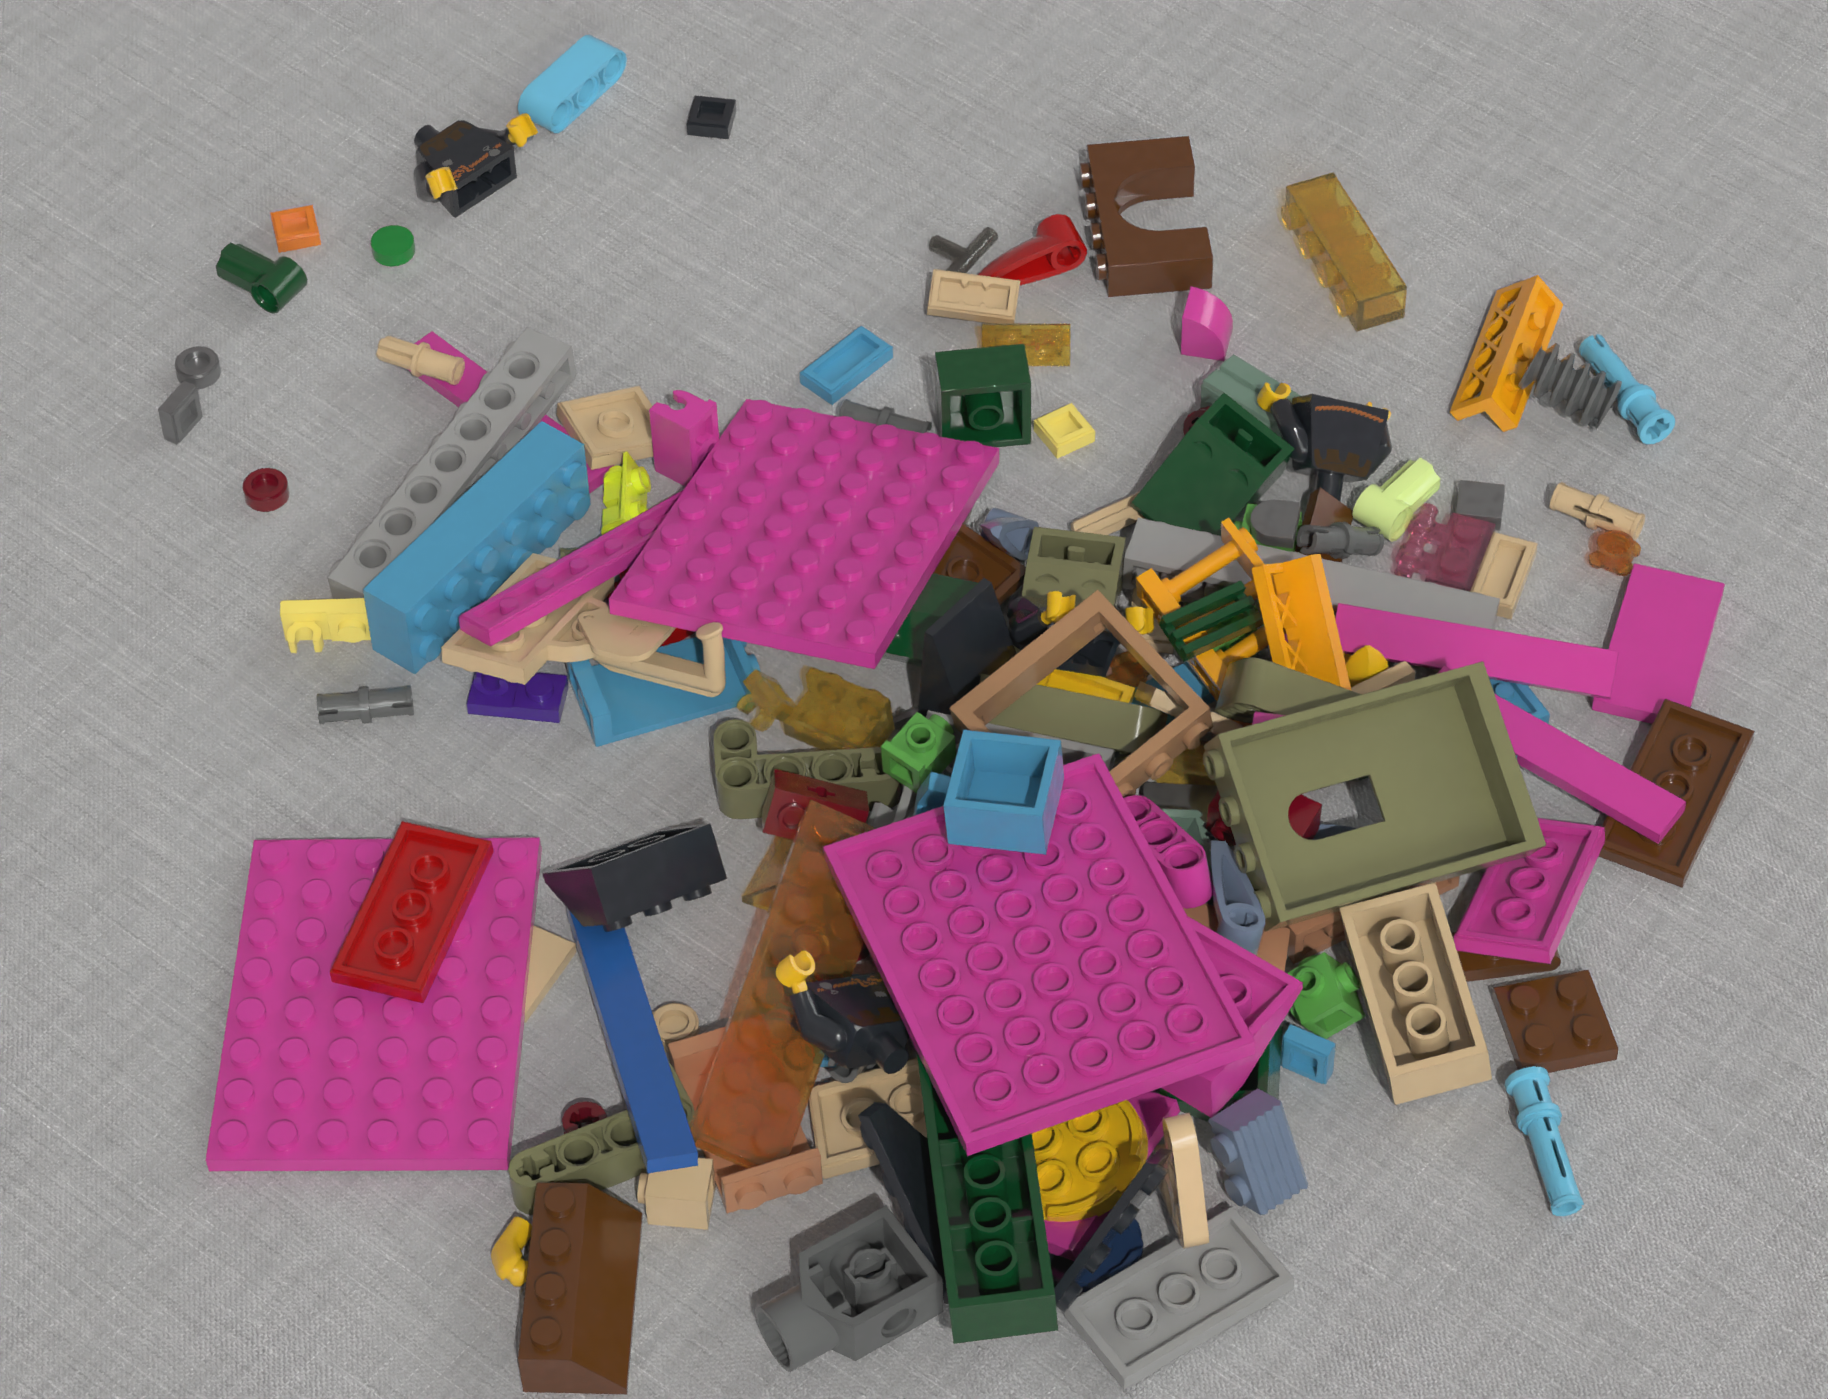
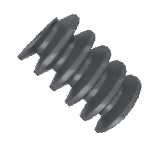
(1570, 385)

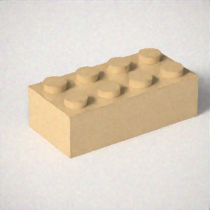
(1415, 993)

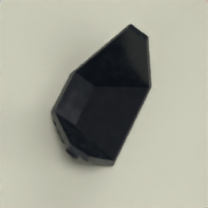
(908, 1177)

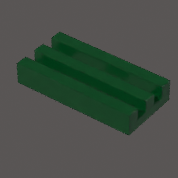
(1204, 605)

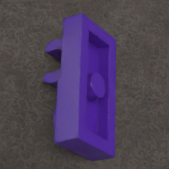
(537, 700)

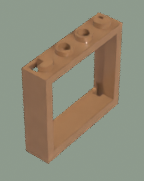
(1056, 647)

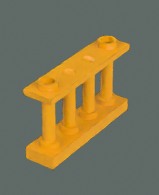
(1165, 594)

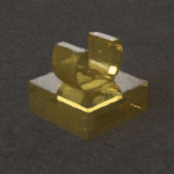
(770, 698)

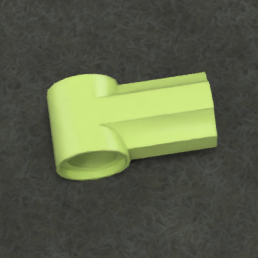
(1397, 499)

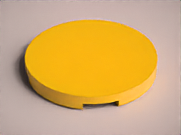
(1089, 1161)

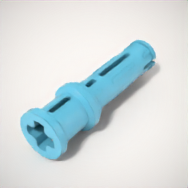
(1635, 400)
(1540, 1121)

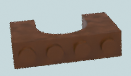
(1133, 257)

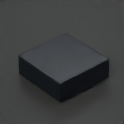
(711, 117)

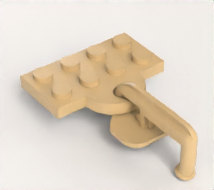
(588, 631)

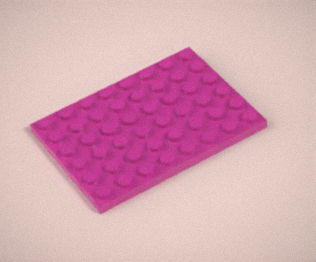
(807, 532)
(1039, 974)
(361, 1076)

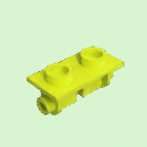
(624, 493)

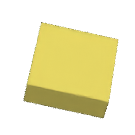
(1064, 430)

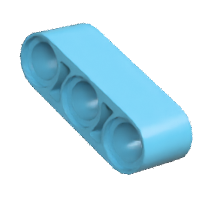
(572, 83)

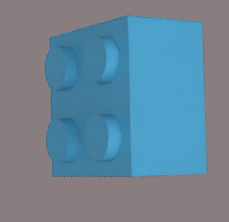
(1004, 792)

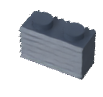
(1257, 1152)

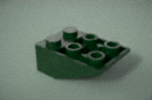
(1215, 470)

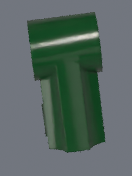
(268, 281)

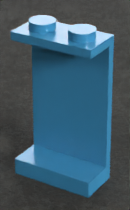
(628, 706)

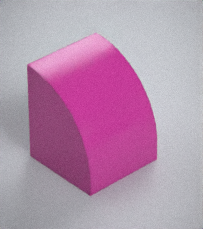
(1205, 326)

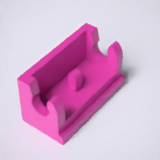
(683, 436)

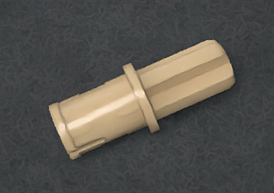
(421, 359)

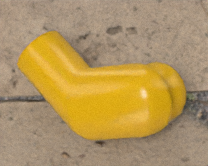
(508, 1252)

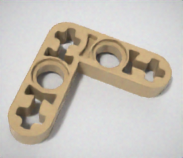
(1183, 1184)

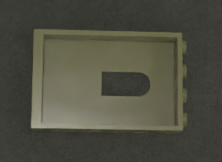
(1437, 772)

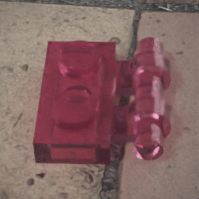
(1459, 549)

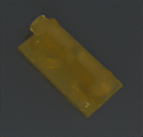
(1043, 342)

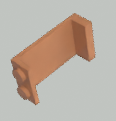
(737, 1185)

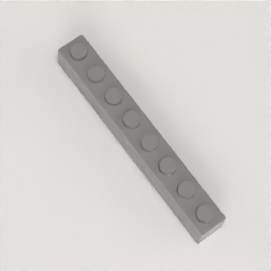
(1174, 549)

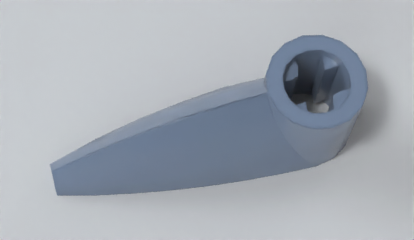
(1009, 532)
(1235, 904)

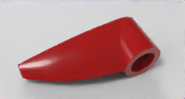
(1049, 253)

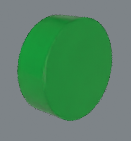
(393, 245)

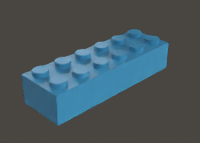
(477, 546)

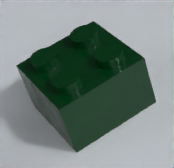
(984, 395)

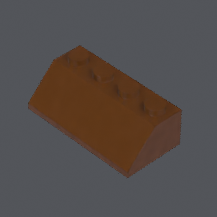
(579, 1291)

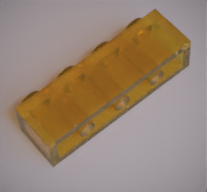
(1344, 252)

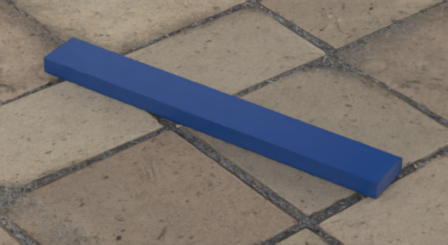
(635, 1048)

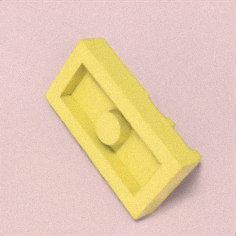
(324, 620)

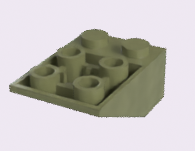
(1074, 565)

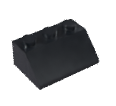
(639, 876)

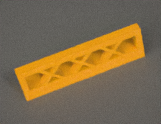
(1528, 327)
(1306, 614)

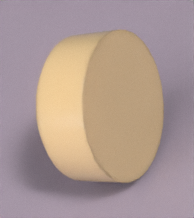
(676, 1023)

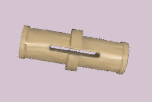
(1596, 510)

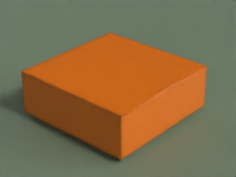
(295, 228)

